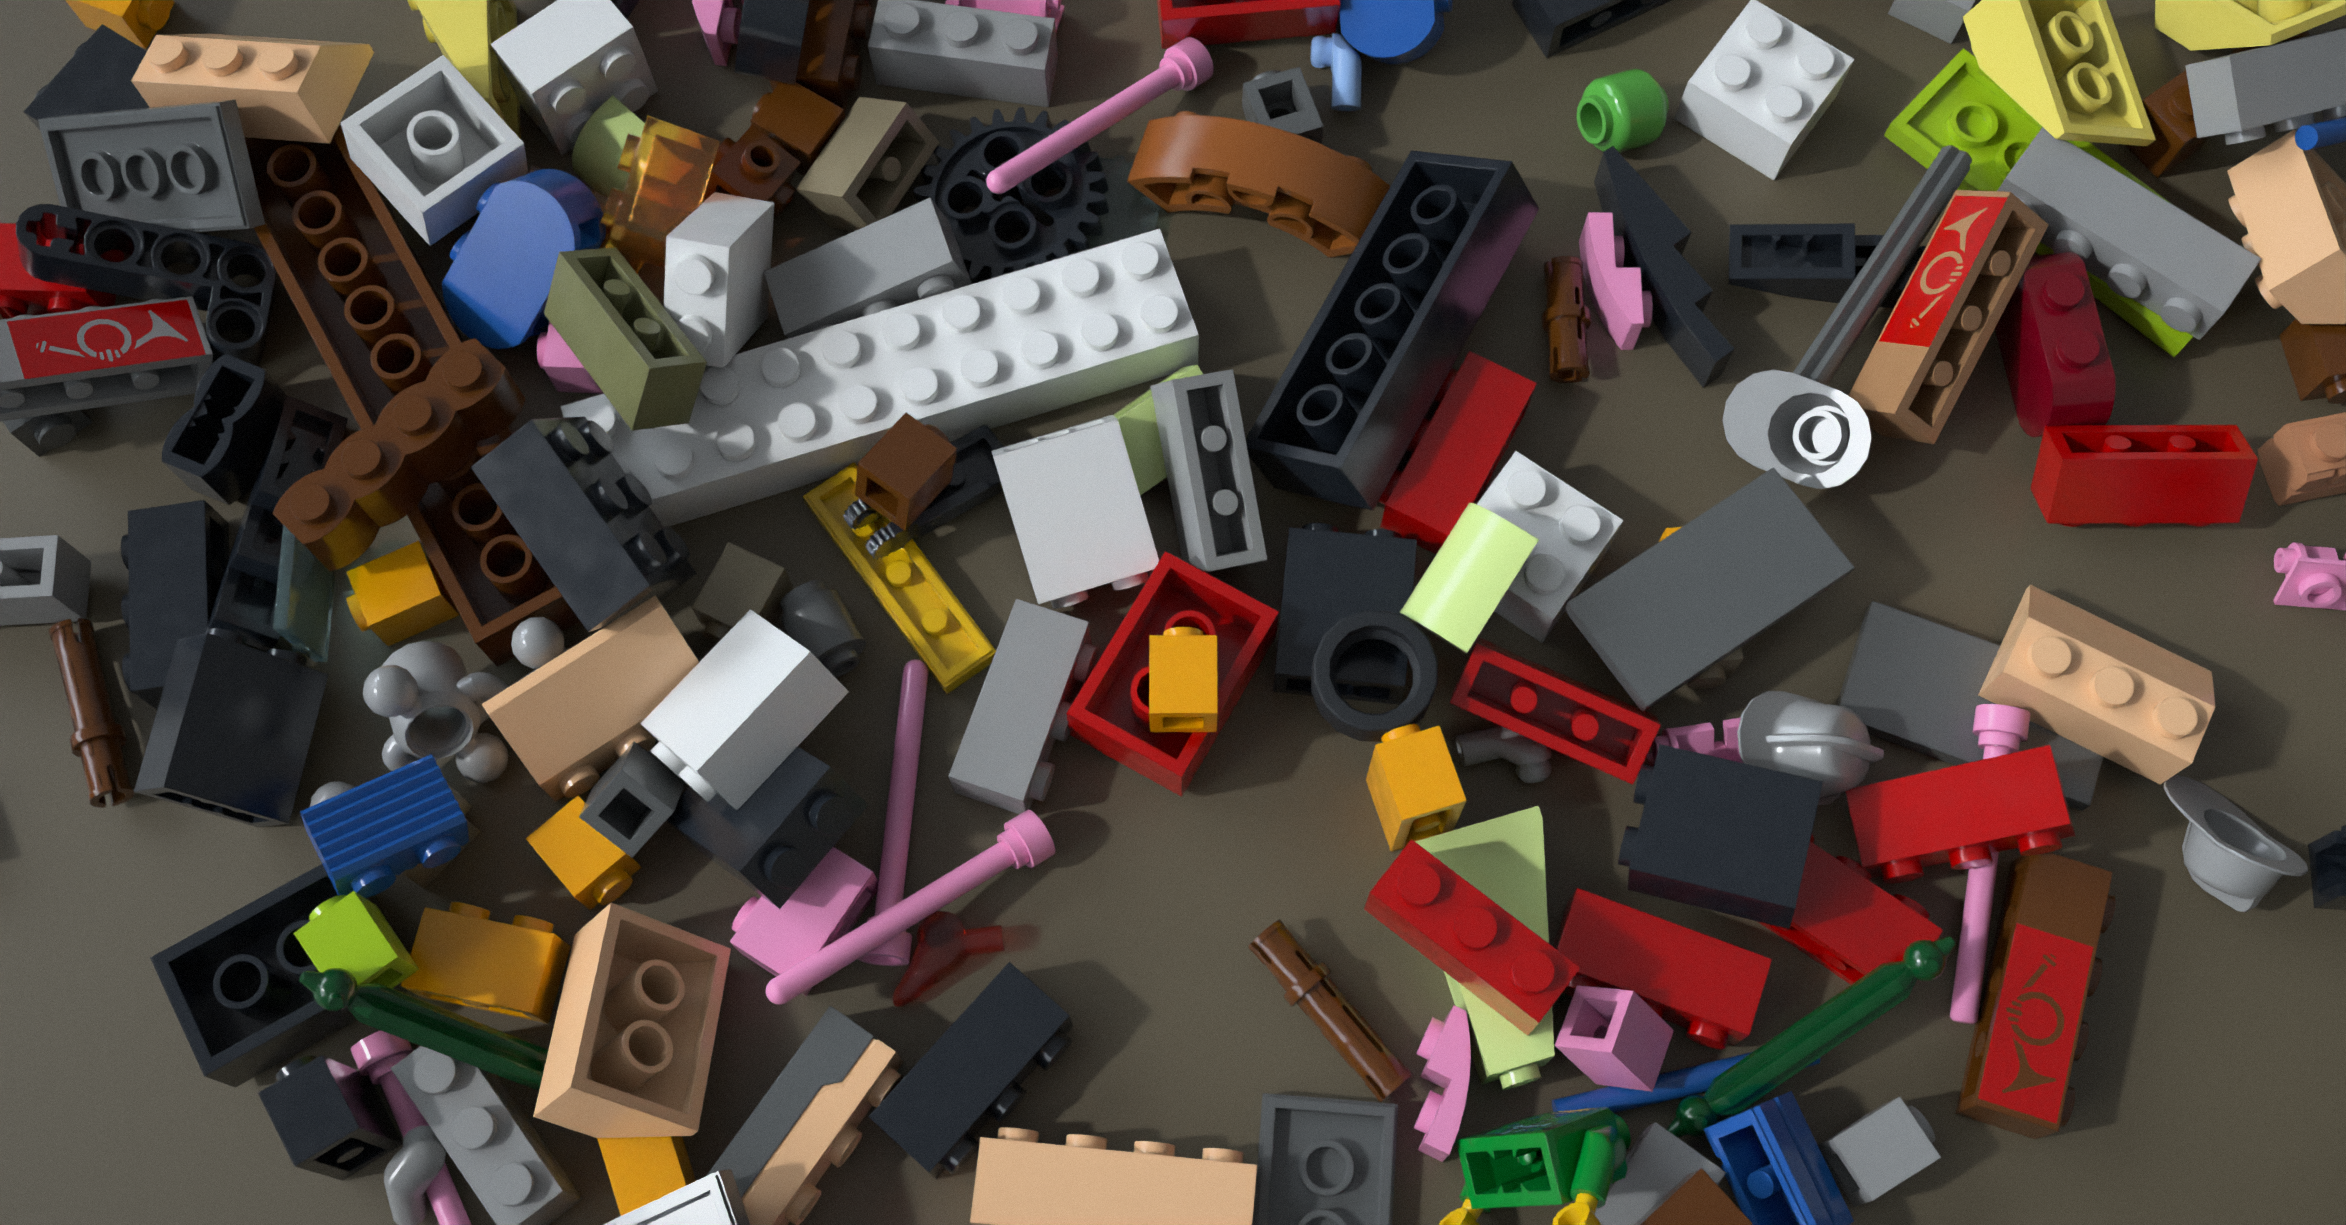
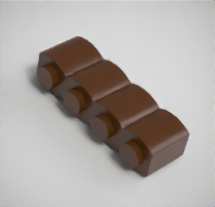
(389, 465)

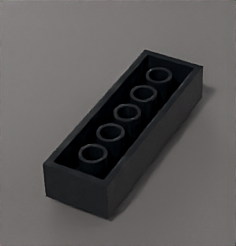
(1391, 328)

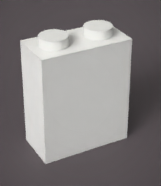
(717, 274)
(1077, 511)
(742, 711)

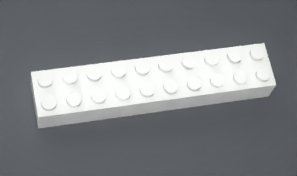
(946, 360)

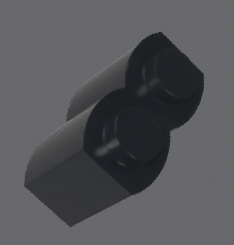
(222, 437)

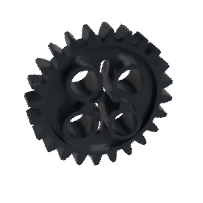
(986, 229)

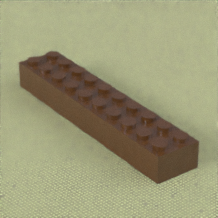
(379, 335)

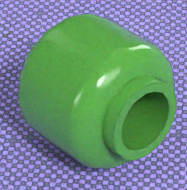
(1623, 111)

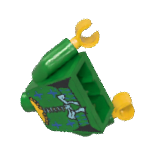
(1544, 1163)

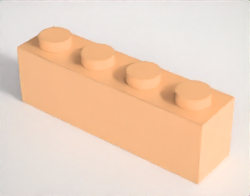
(1096, 1186)

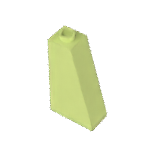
(1508, 866)

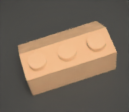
(278, 83)
(2296, 227)
(2102, 686)
(591, 700)
(633, 1029)

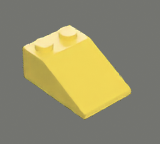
(2241, 22)
(465, 38)
(2061, 67)

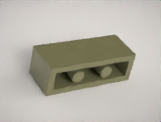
(624, 338)

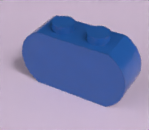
(1393, 28)
(511, 252)

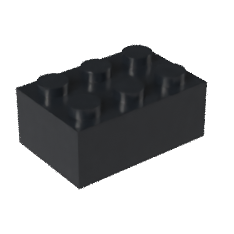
(584, 518)
(241, 984)

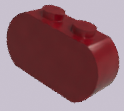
(2056, 347)

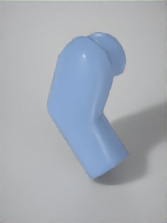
(1345, 69)

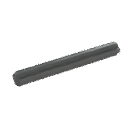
(1885, 265)

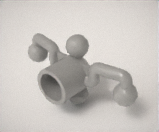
(440, 707)

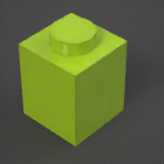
(356, 937)

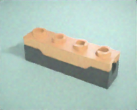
(809, 1119)

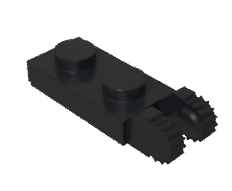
(972, 483)

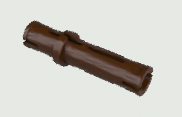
(95, 733)
(1327, 1007)

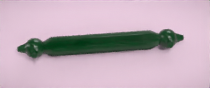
(429, 1026)
(1811, 1037)

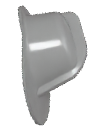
(1797, 428)
(1807, 740)
(2227, 849)

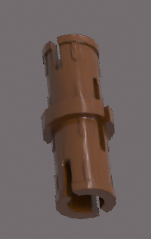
(1566, 319)

